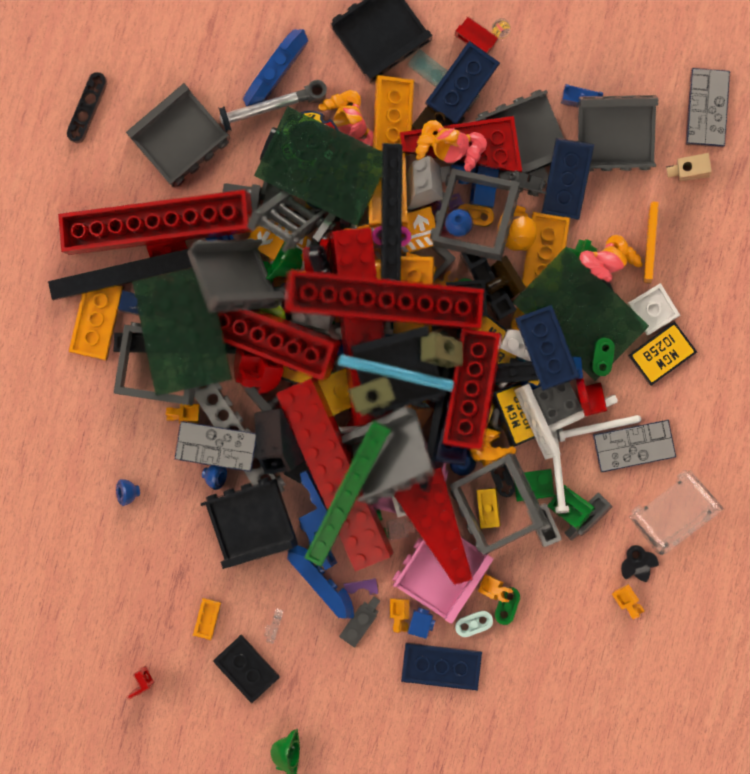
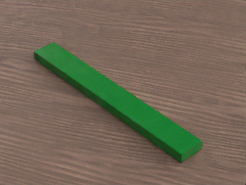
(347, 493)

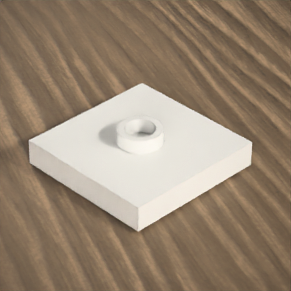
(654, 308)

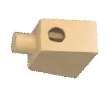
(699, 166)

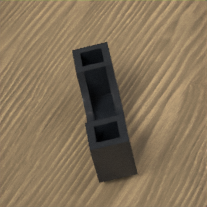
(480, 270)

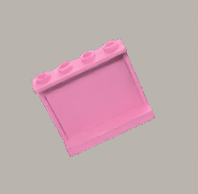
(430, 585)

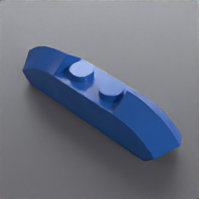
(276, 67)
(336, 600)

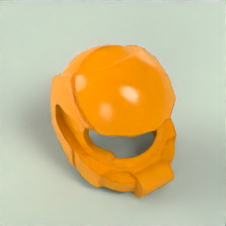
(522, 231)
(491, 454)

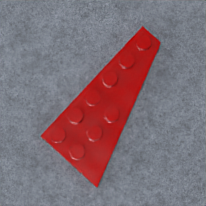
(501, 139)
(437, 525)

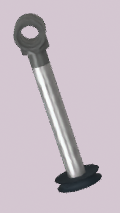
(273, 104)

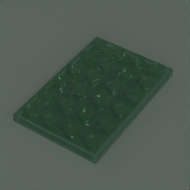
(321, 166)
(583, 308)
(180, 333)

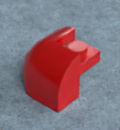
(256, 371)

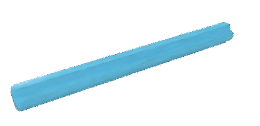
(396, 373)

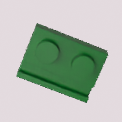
(540, 482)
(578, 508)

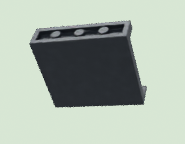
(380, 34)
(402, 352)
(250, 522)

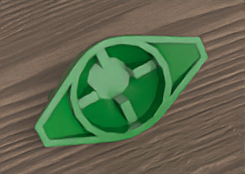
(285, 262)
(286, 753)

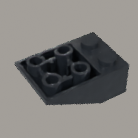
(276, 442)

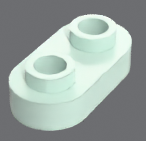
(474, 625)

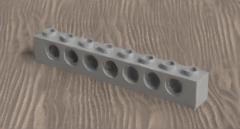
(234, 419)

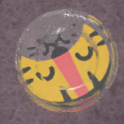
(501, 28)

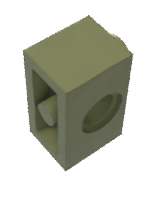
(441, 350)
(359, 395)

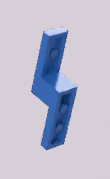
(311, 521)

